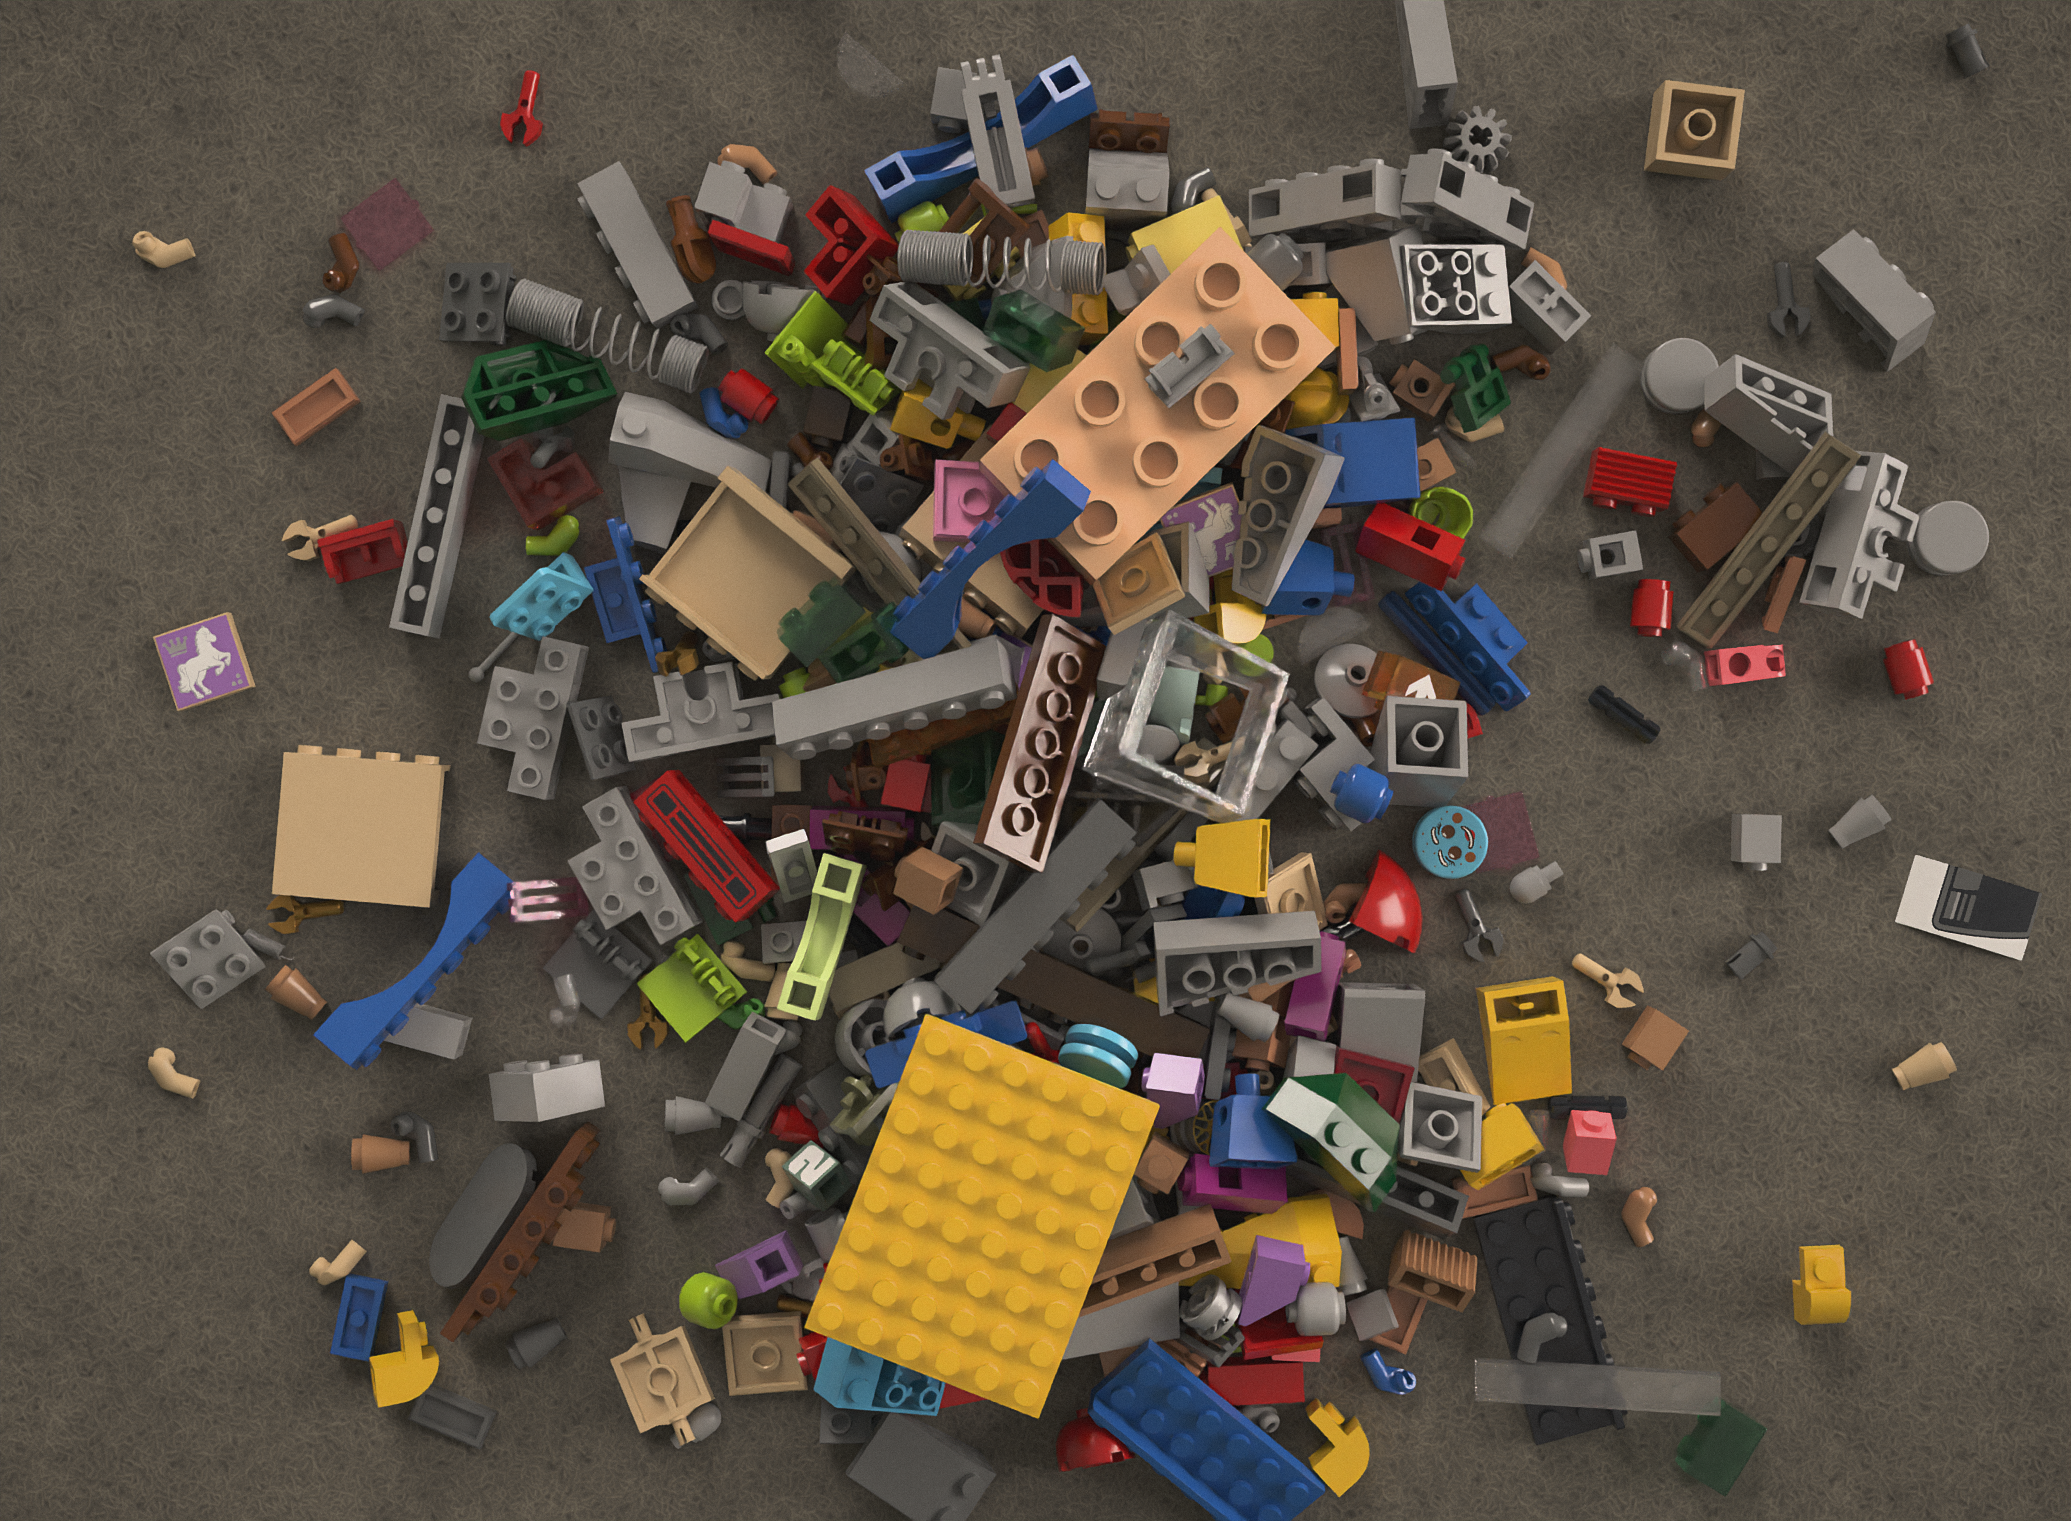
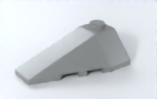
(671, 443)
(1281, 501)
(1189, 568)

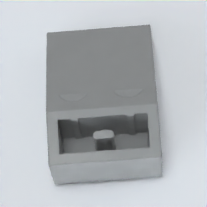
(1456, 287)

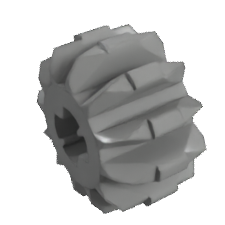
(1477, 126)

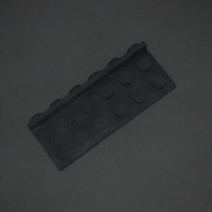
(1539, 1272)

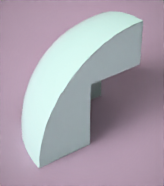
(1175, 702)

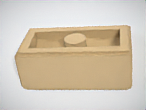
(1448, 1070)

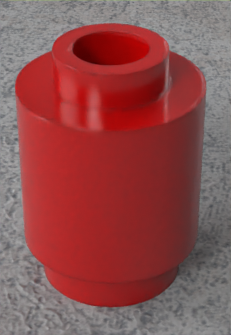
(748, 395)
(1652, 607)
(1908, 669)

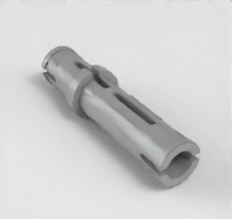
(762, 1108)

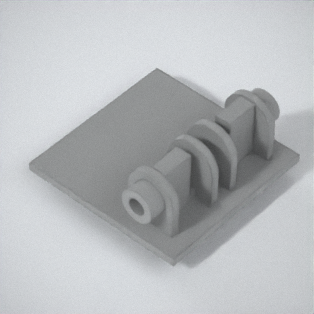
(208, 958)

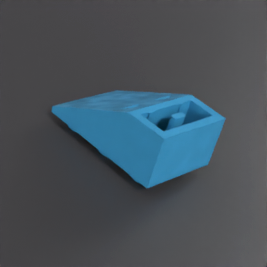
(867, 1382)

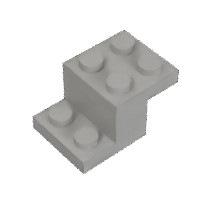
(1323, 765)

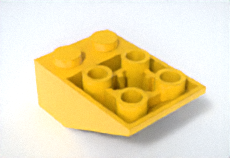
(1526, 1039)

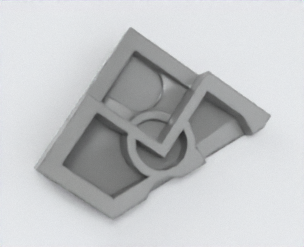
(651, 506)

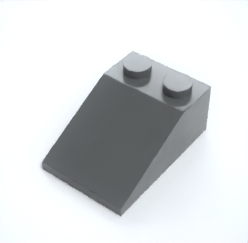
(921, 1469)

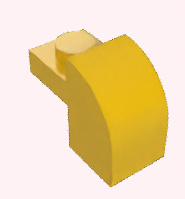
(1233, 615)
(1822, 1291)
(405, 1373)
(1346, 1452)

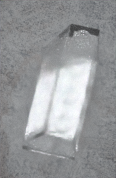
(1126, 714)

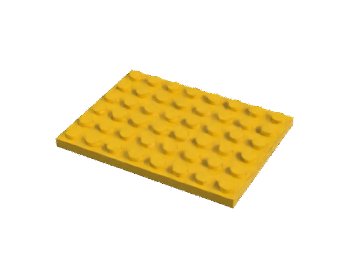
(982, 1216)

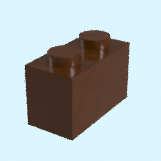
(1715, 527)

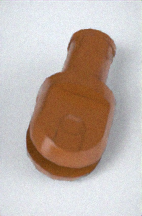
(690, 243)

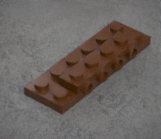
(1041, 745)
(533, 1226)

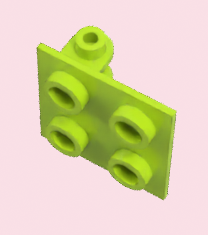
(805, 339)
(845, 369)
(691, 987)

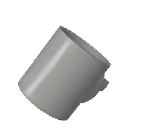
(825, 1230)

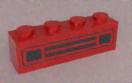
(706, 846)

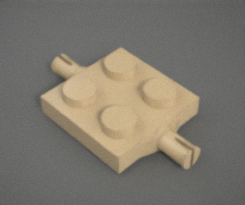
(662, 1379)

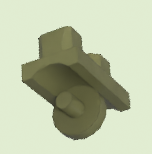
(860, 1108)

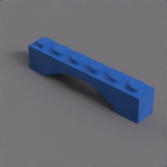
(1045, 107)
(1039, 511)
(362, 1025)

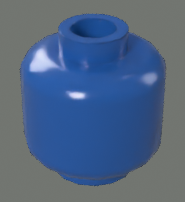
(1361, 793)

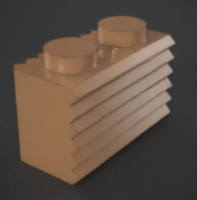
(1433, 1271)

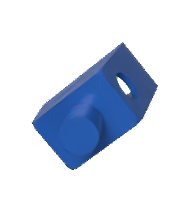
(1310, 583)
(1245, 1134)

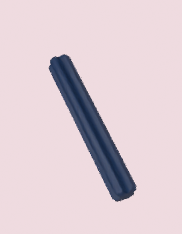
(1436, 652)

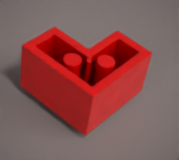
(851, 237)
(909, 784)

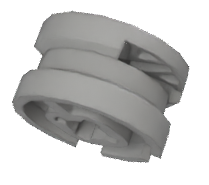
(1210, 1307)

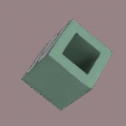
(817, 1176)

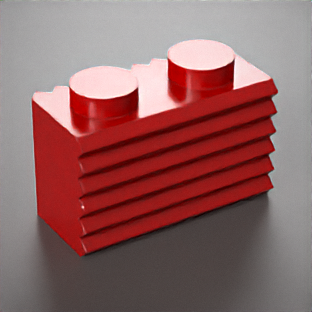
(1630, 481)

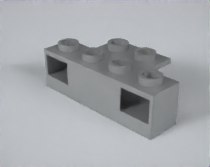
(1463, 202)
(1315, 205)
(944, 353)
(1852, 538)
(698, 714)
(532, 715)
(629, 871)

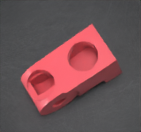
(1744, 664)

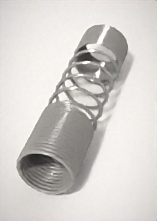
(949, 261)
(548, 313)

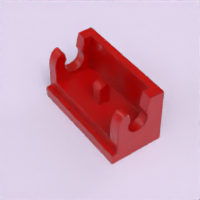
(364, 551)

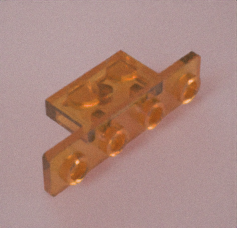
(910, 742)

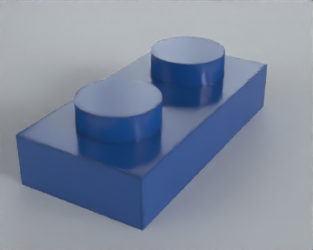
(359, 1317)

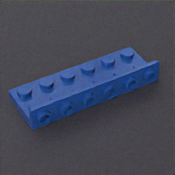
(1200, 1440)

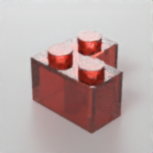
(543, 493)

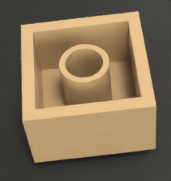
(1694, 130)

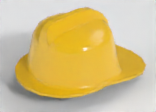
(1317, 400)

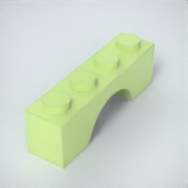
(823, 937)

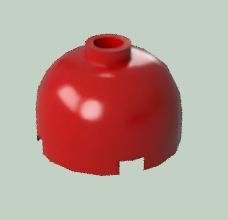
(1088, 1445)

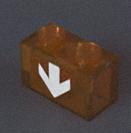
(1405, 678)

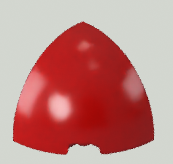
(1045, 577)
(1390, 904)

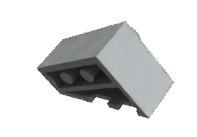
(1875, 296)
(1768, 409)

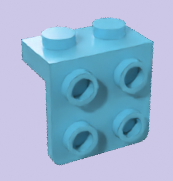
(544, 599)

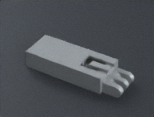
(997, 151)

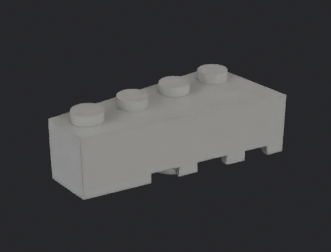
(1232, 954)

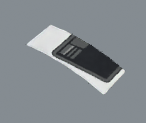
(1968, 907)

